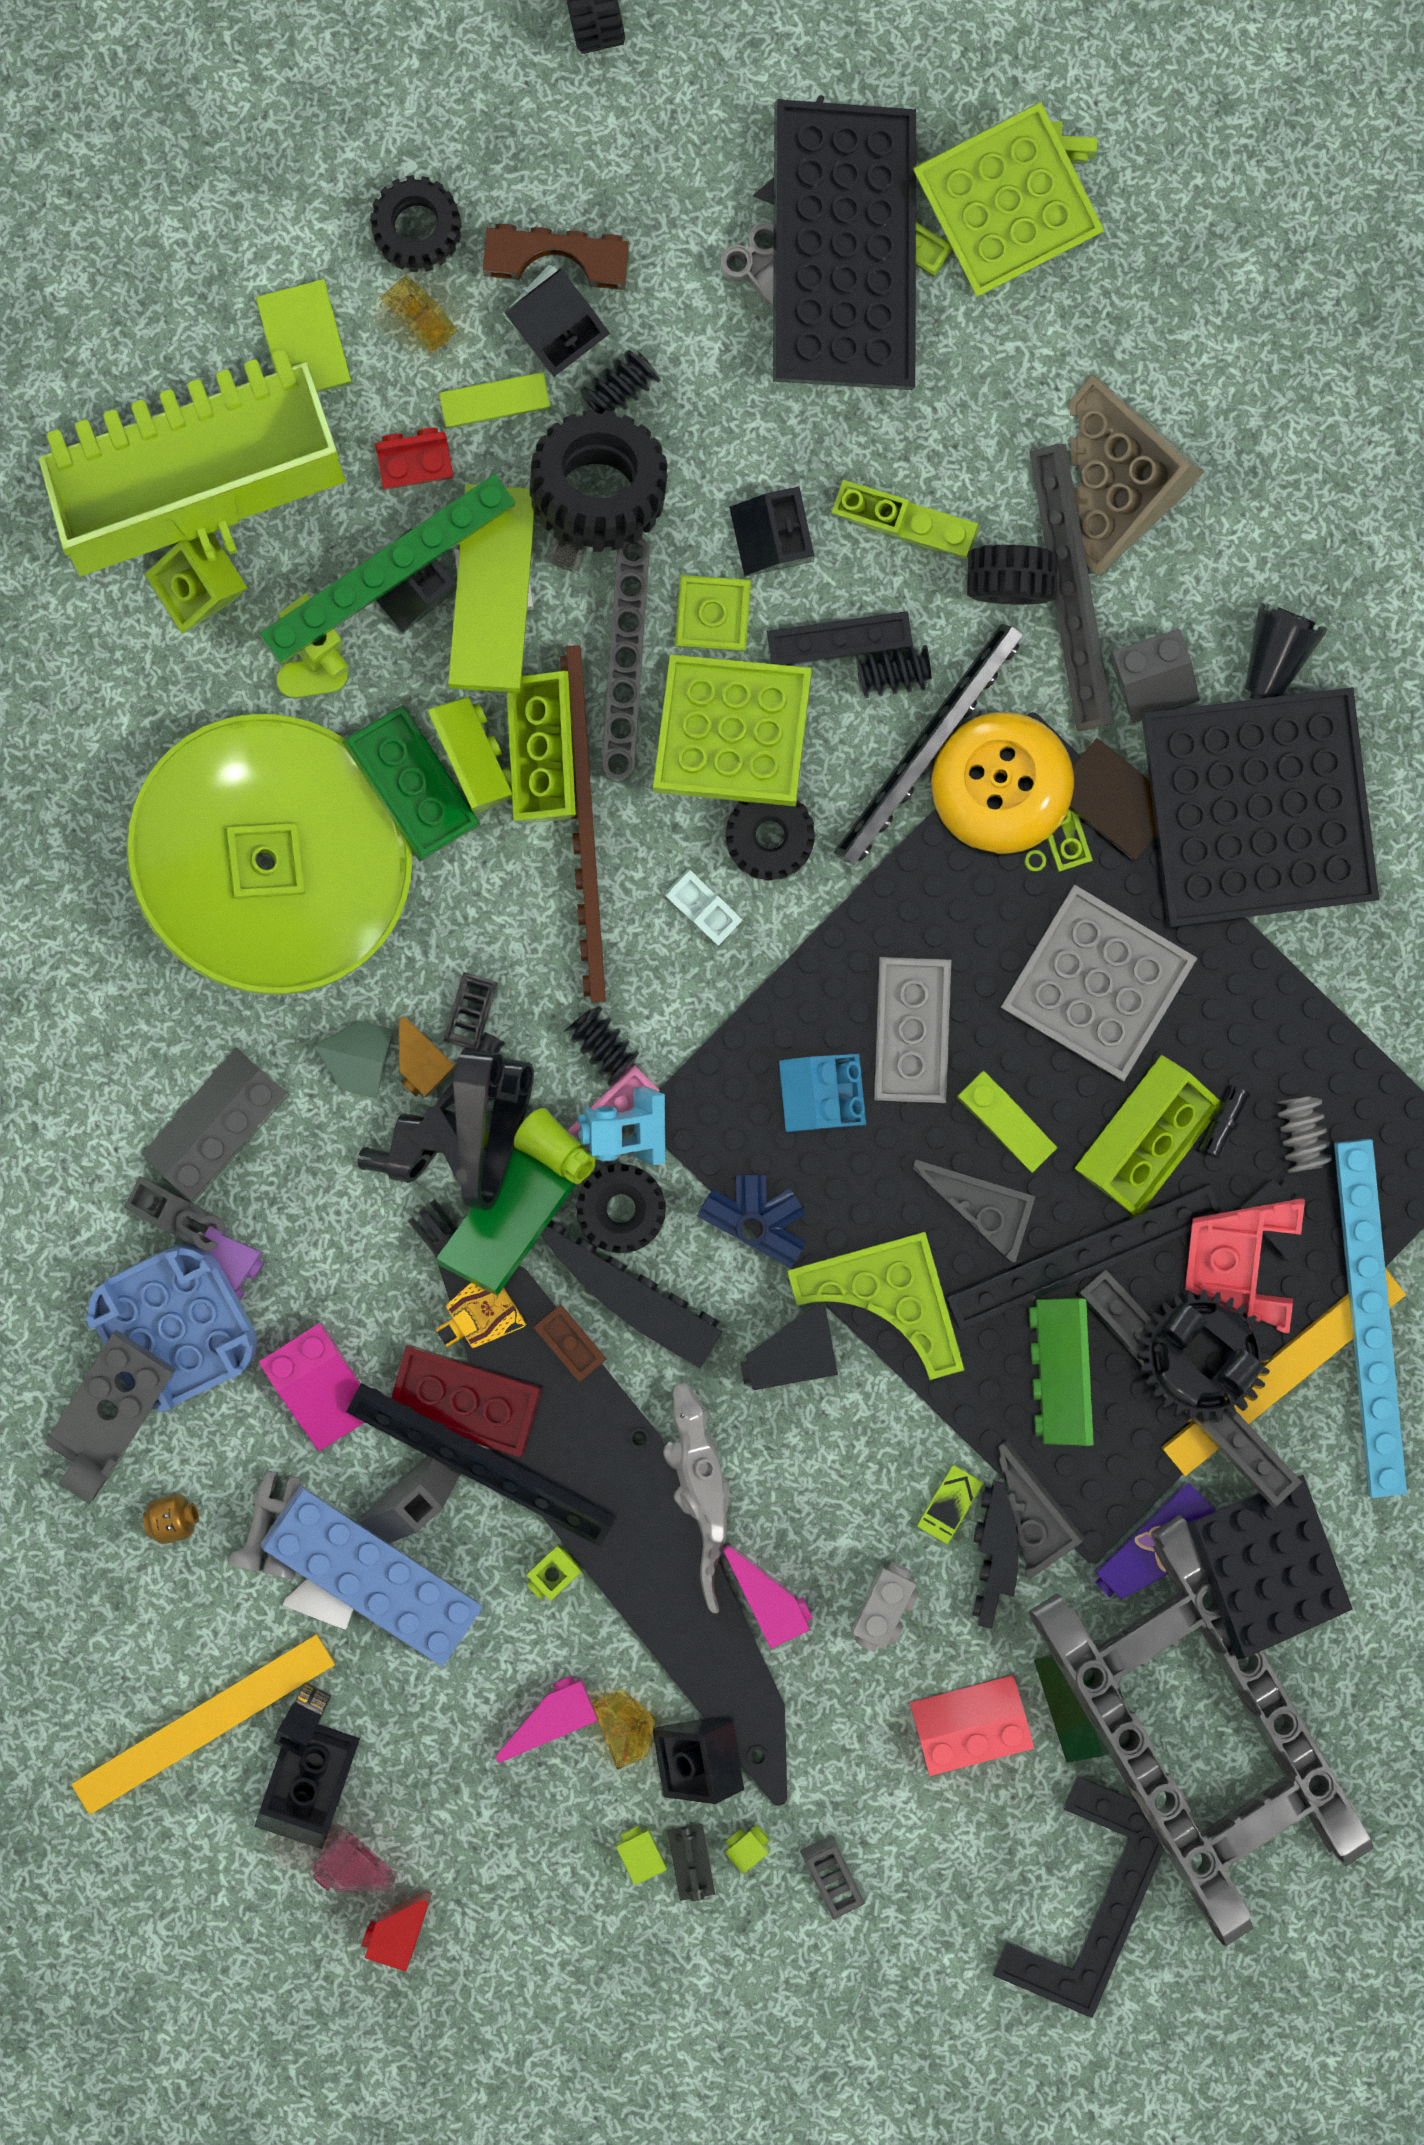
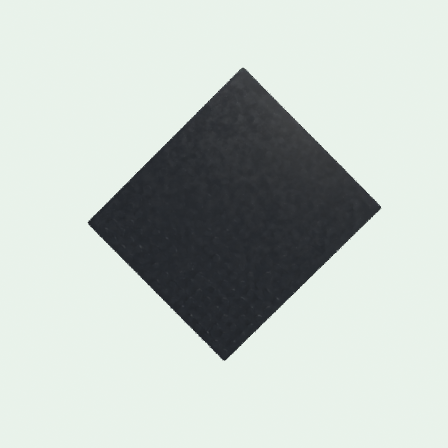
(1234, 1021)

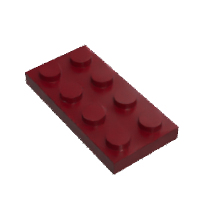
(468, 1399)

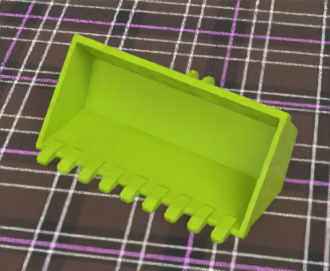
(190, 466)

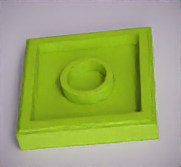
(712, 613)

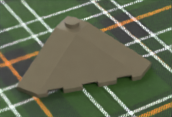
(1126, 473)

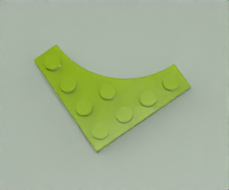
(898, 1285)

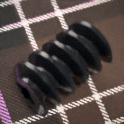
(620, 384)
(894, 671)
(603, 1044)

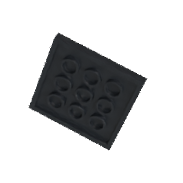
(1269, 1569)

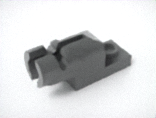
(172, 1213)

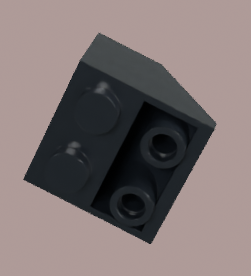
(557, 322)
(772, 532)
(417, 595)

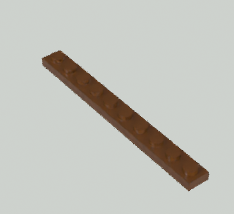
(584, 840)

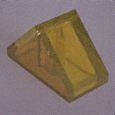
(625, 1727)

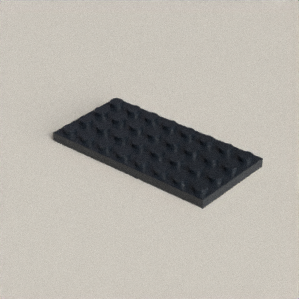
(844, 245)

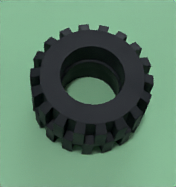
(596, 24)
(421, 253)
(1012, 574)

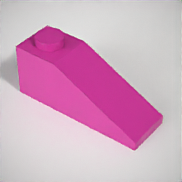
(557, 1714)

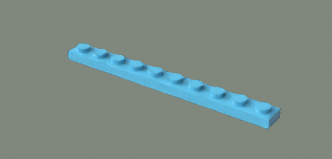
(1370, 1318)

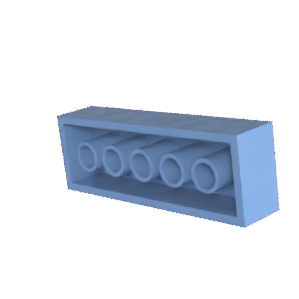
(371, 1575)

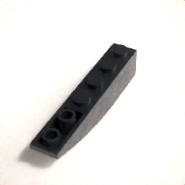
(636, 1300)

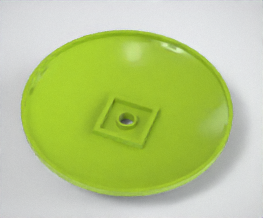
(279, 792)

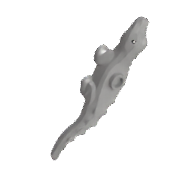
(702, 1485)

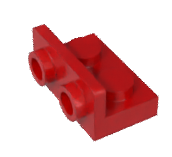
(414, 458)

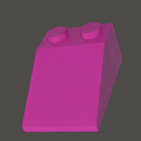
(315, 1385)
(772, 1603)

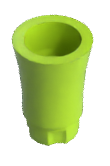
(554, 1146)

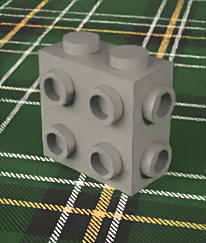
(883, 1607)

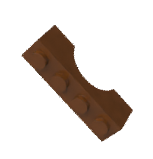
(512, 251)

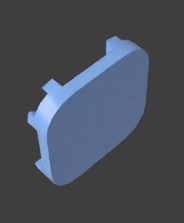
(183, 1314)

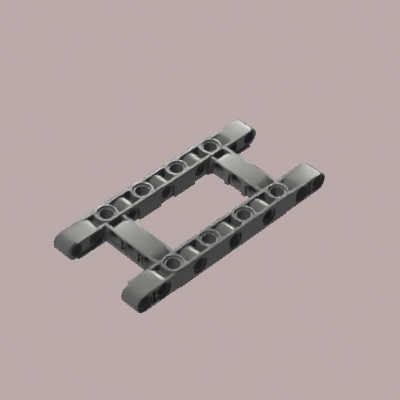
(1263, 1699)

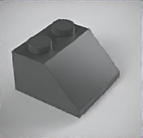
(1155, 674)

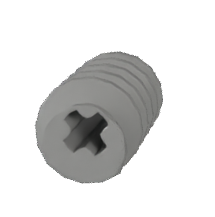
(1304, 1133)

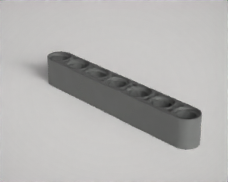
(619, 675)

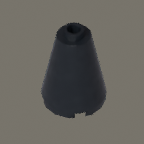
(1279, 650)

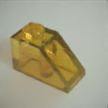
(419, 314)

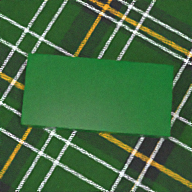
(411, 783)
(496, 1240)

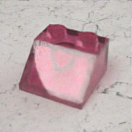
(351, 1866)

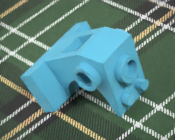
(603, 1128)

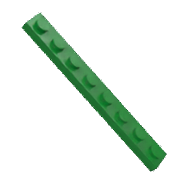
(387, 569)

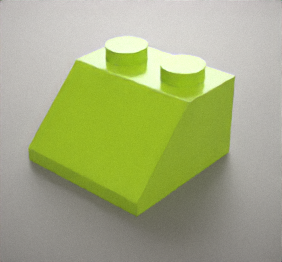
(192, 585)

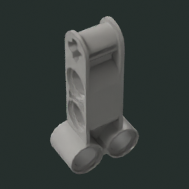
(759, 263)

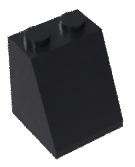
(793, 1353)

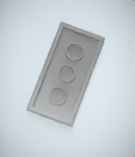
(912, 1030)

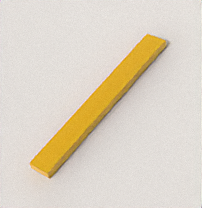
(1286, 1368)
(203, 1724)

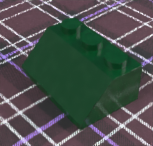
(1072, 1725)

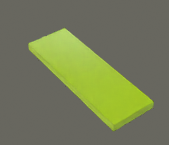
(493, 600)

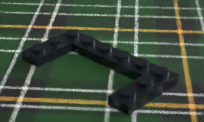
(1085, 1983)

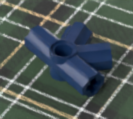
(771, 1214)

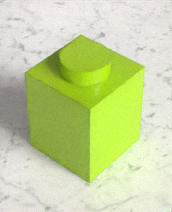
(640, 1854)

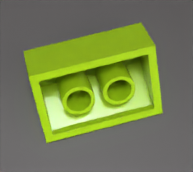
(472, 753)

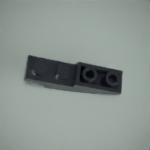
(999, 1538)

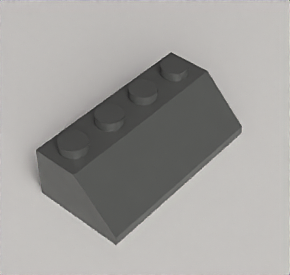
(215, 1125)

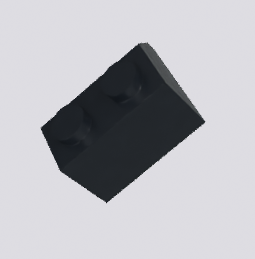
(698, 1760)

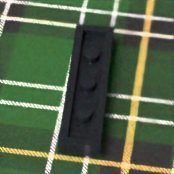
(839, 639)

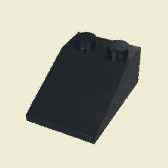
(308, 1788)

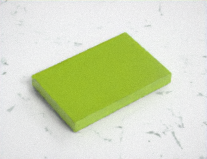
(306, 328)

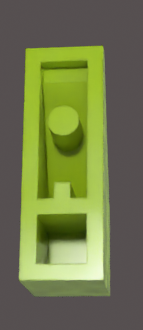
(1007, 1121)

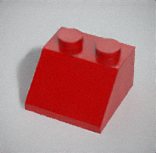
(396, 1932)

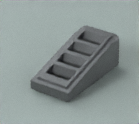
(818, 1851)

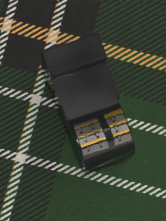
(302, 1719)

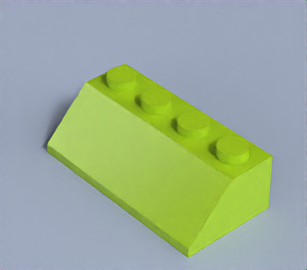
(541, 749)
(1149, 1135)

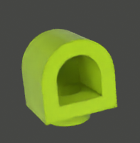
(747, 1847)

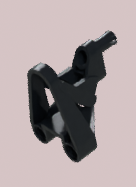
(461, 1134)

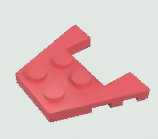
(1227, 1257)

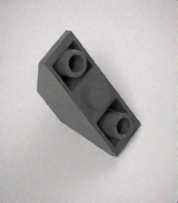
(411, 1501)

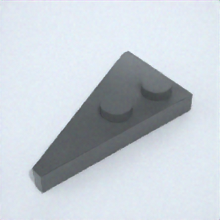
(990, 1208)
(1042, 1524)

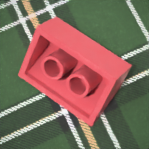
(971, 1725)

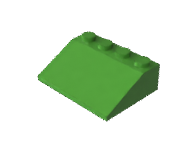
(1063, 1371)

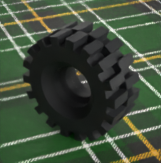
(763, 862)
(593, 1214)

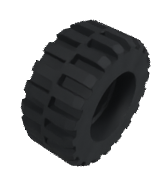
(608, 442)

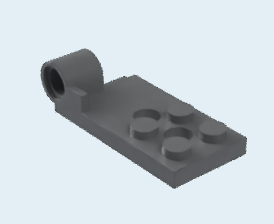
(95, 1439)

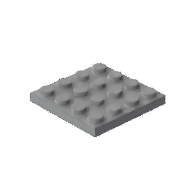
(1098, 983)

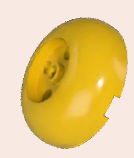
(1025, 815)

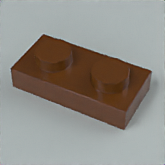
(570, 1343)

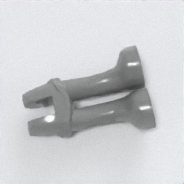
(252, 1554)

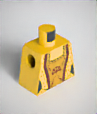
(480, 1317)

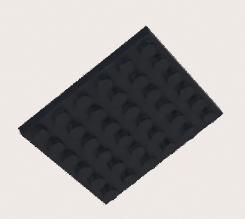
(1260, 806)

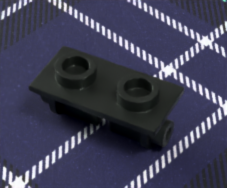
(691, 1862)

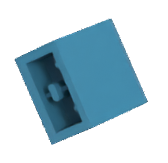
(822, 1092)

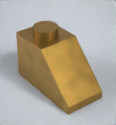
(420, 1060)

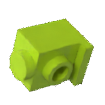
(567, 1568)

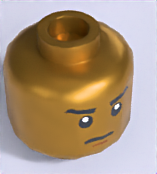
(170, 1519)

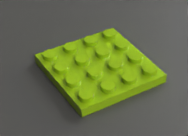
(1008, 199)
(732, 730)

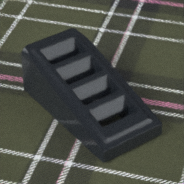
(481, 983)

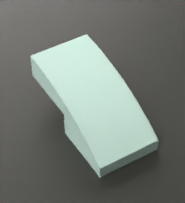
(703, 907)

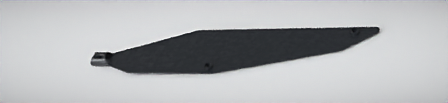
(653, 1548)

